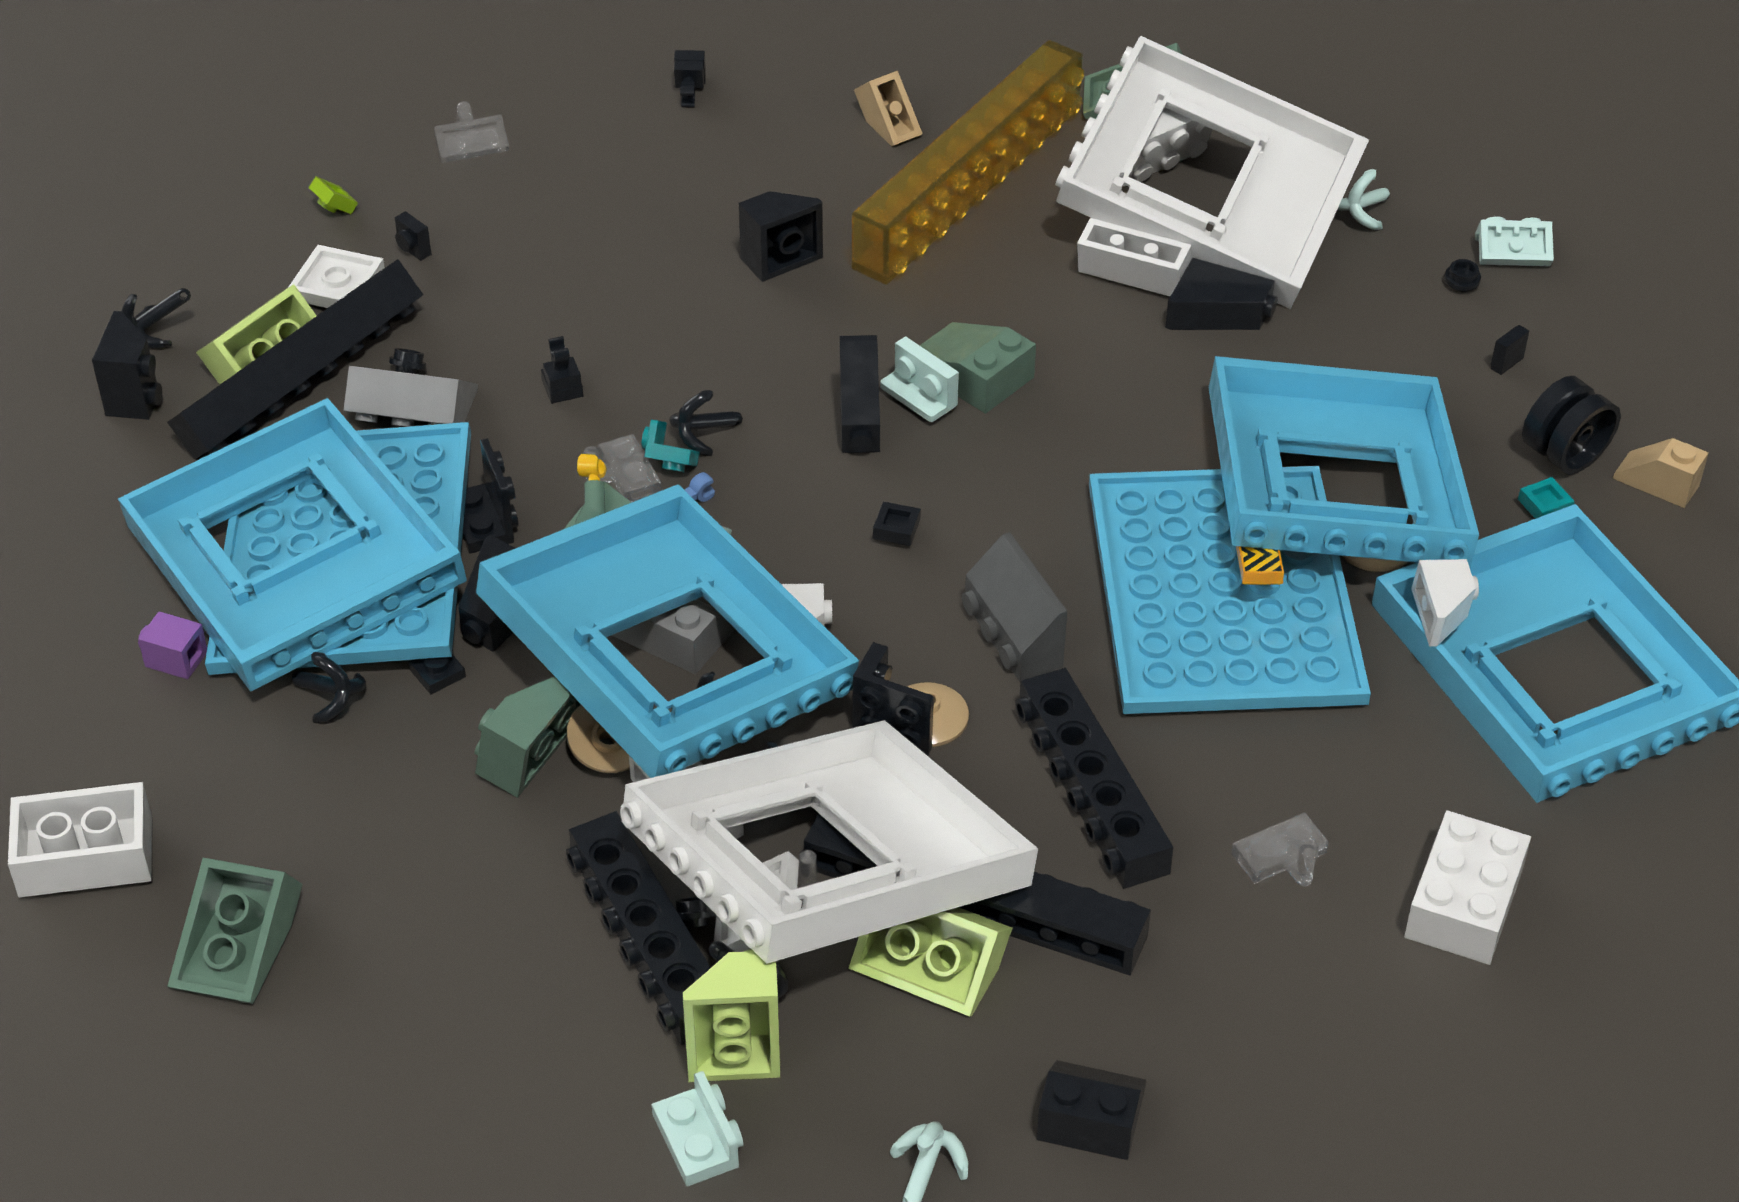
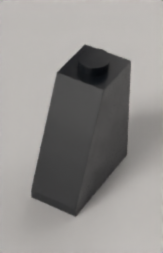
(1219, 299)
(859, 394)
(477, 619)

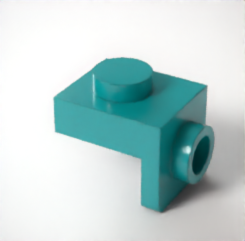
(673, 457)

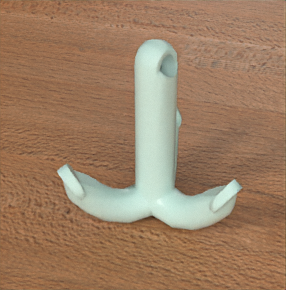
(1358, 200)
(929, 1141)

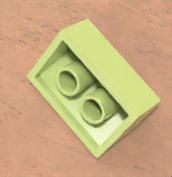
(256, 334)
(936, 957)
(733, 1020)

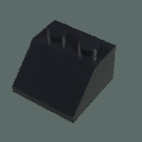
(780, 233)
(126, 371)
(1090, 1109)

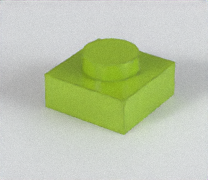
(332, 196)

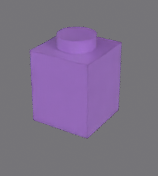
(172, 645)

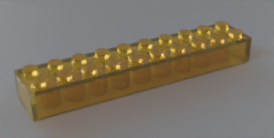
(966, 162)

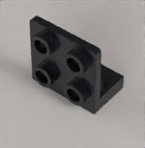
(488, 504)
(880, 699)

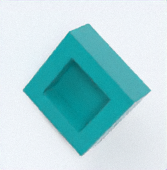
(1544, 497)

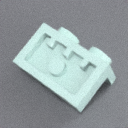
(1515, 242)
(922, 381)
(698, 1131)

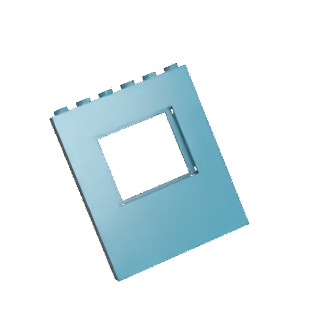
(1348, 415)
(637, 564)
(1539, 583)
(319, 594)

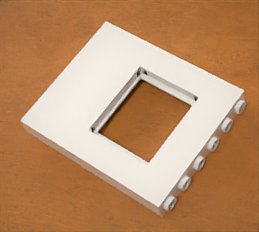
(1279, 198)
(876, 792)

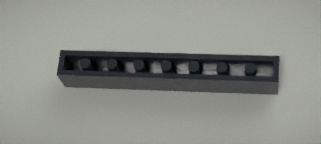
(295, 359)
(1045, 914)

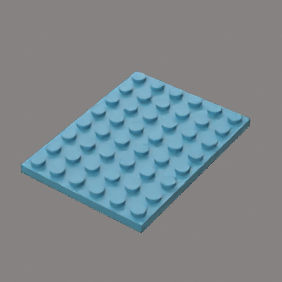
(433, 469)
(1188, 625)

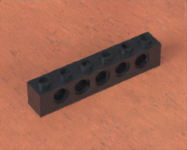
(1094, 779)
(639, 914)

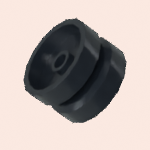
(1571, 424)

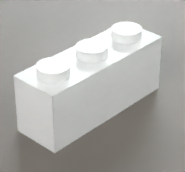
(1132, 257)

